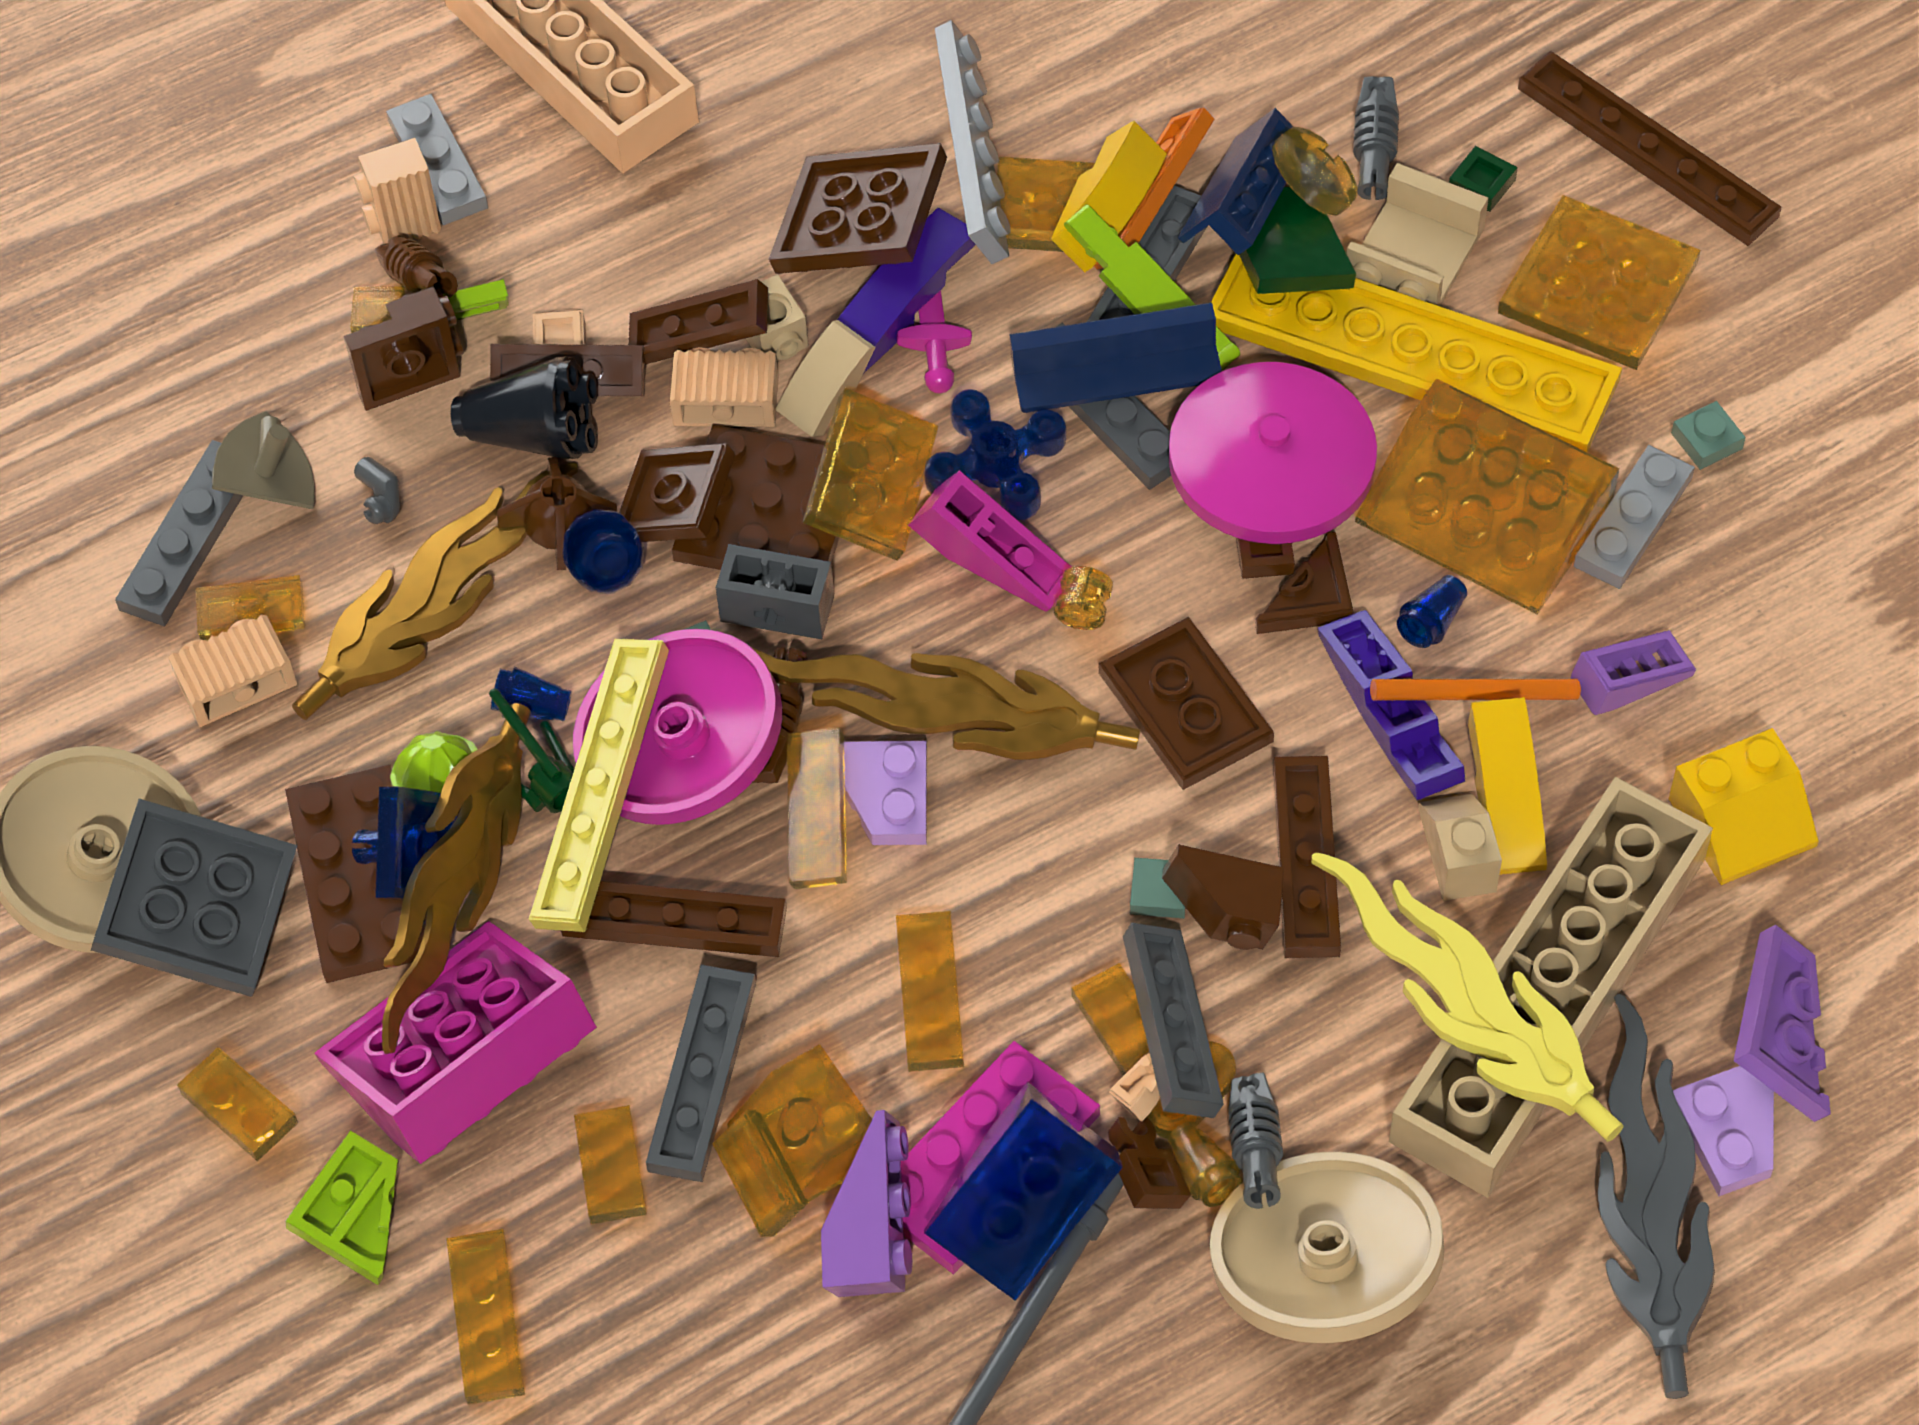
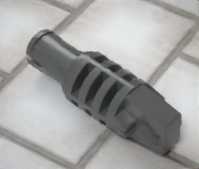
(1375, 134)
(1255, 1138)

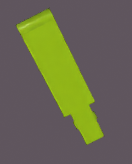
(1134, 274)

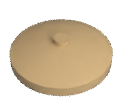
(66, 834)
(1337, 1253)

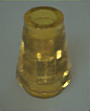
(1204, 1165)

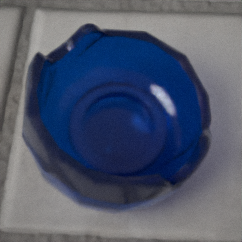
(603, 551)

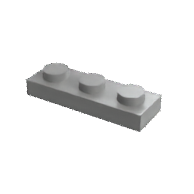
(452, 179)
(1634, 517)

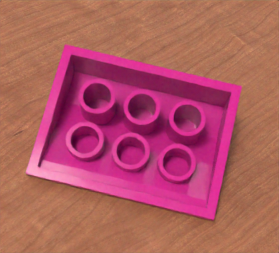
(461, 1044)

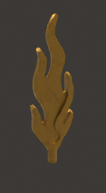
(390, 644)
(1035, 721)
(463, 860)

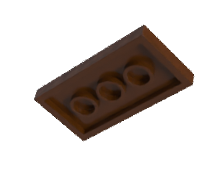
(348, 920)

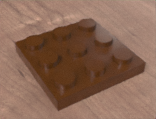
(858, 209)
(762, 501)

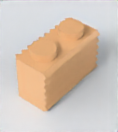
(398, 192)
(724, 388)
(232, 669)

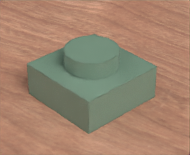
(1708, 435)

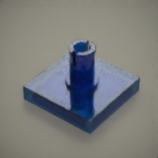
(399, 837)

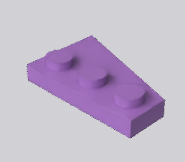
(1778, 1025)

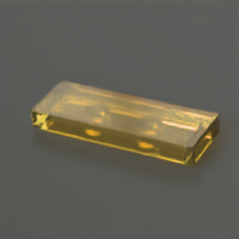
(816, 808)
(929, 991)
(485, 1316)

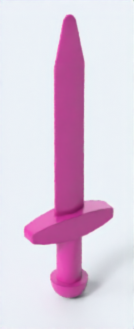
(935, 339)

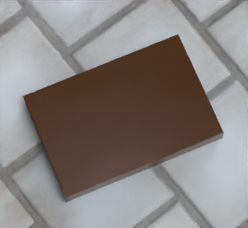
(1186, 703)

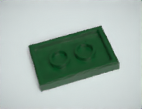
(1297, 251)

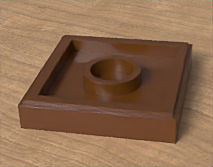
(676, 491)

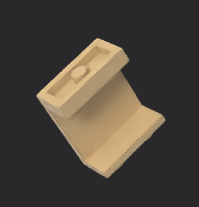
(1420, 236)

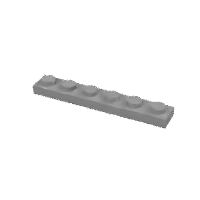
(971, 141)

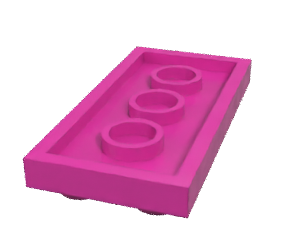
(949, 1145)

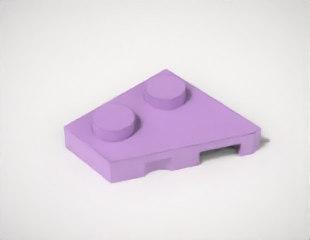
(1730, 1127)

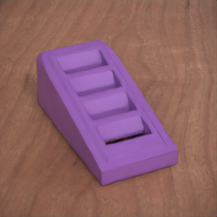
(1606, 690)

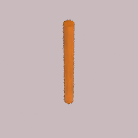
(1474, 689)

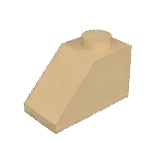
(1461, 846)

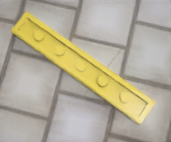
(599, 785)

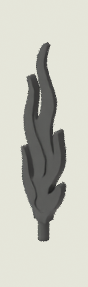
(1648, 1221)

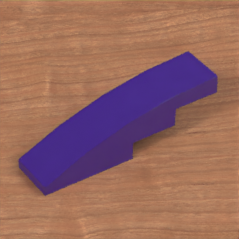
(901, 289)
(1402, 728)

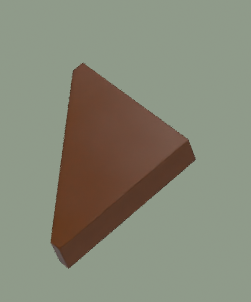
(1312, 595)

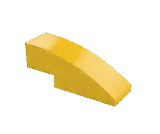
(1112, 187)
(1509, 781)

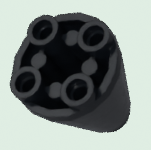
(532, 410)

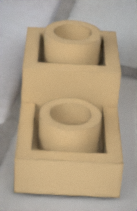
(829, 367)

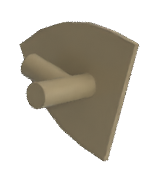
(264, 463)

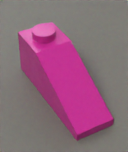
(989, 542)

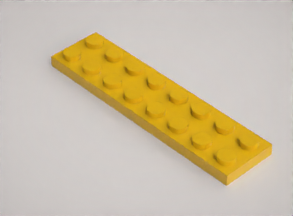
(1412, 343)

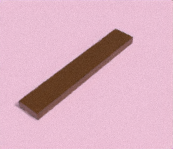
(1649, 148)

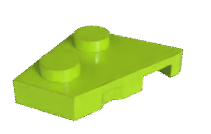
(350, 1207)

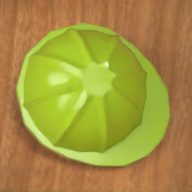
(429, 761)

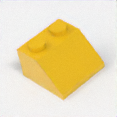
(1751, 801)

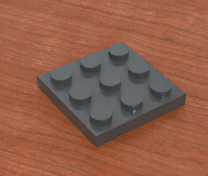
(194, 898)

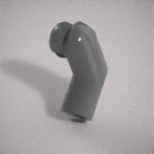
(385, 485)

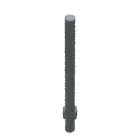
(1035, 1307)

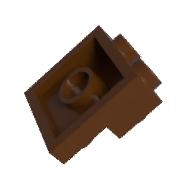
(407, 351)

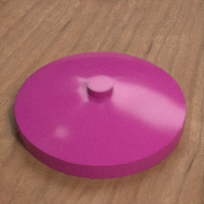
(1272, 452)
(706, 729)

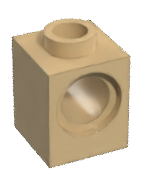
(785, 323)

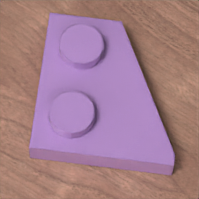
(888, 789)

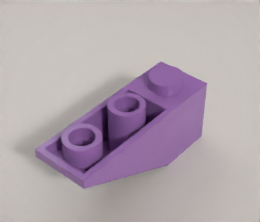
(865, 1224)

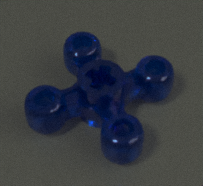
(998, 452)

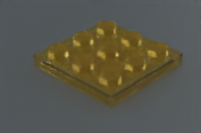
(1599, 282)

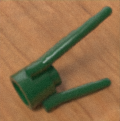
(548, 776)

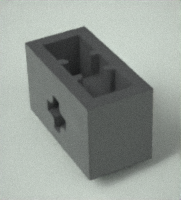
(775, 591)

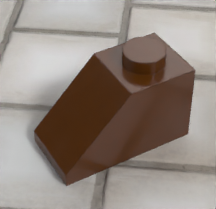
(1227, 895)

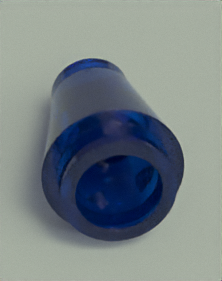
(1429, 614)
(542, 697)

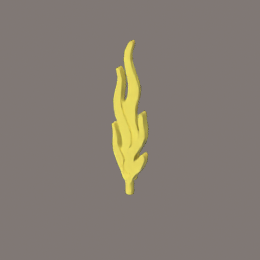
(1534, 1062)

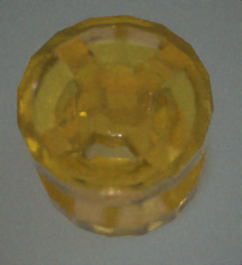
(1083, 598)

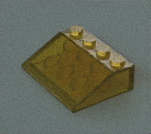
(1488, 496)

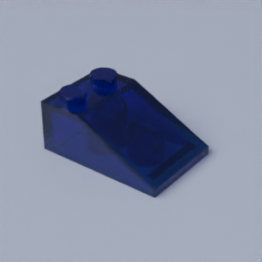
(1023, 1191)

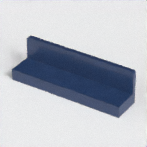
(1242, 186)
(1115, 357)

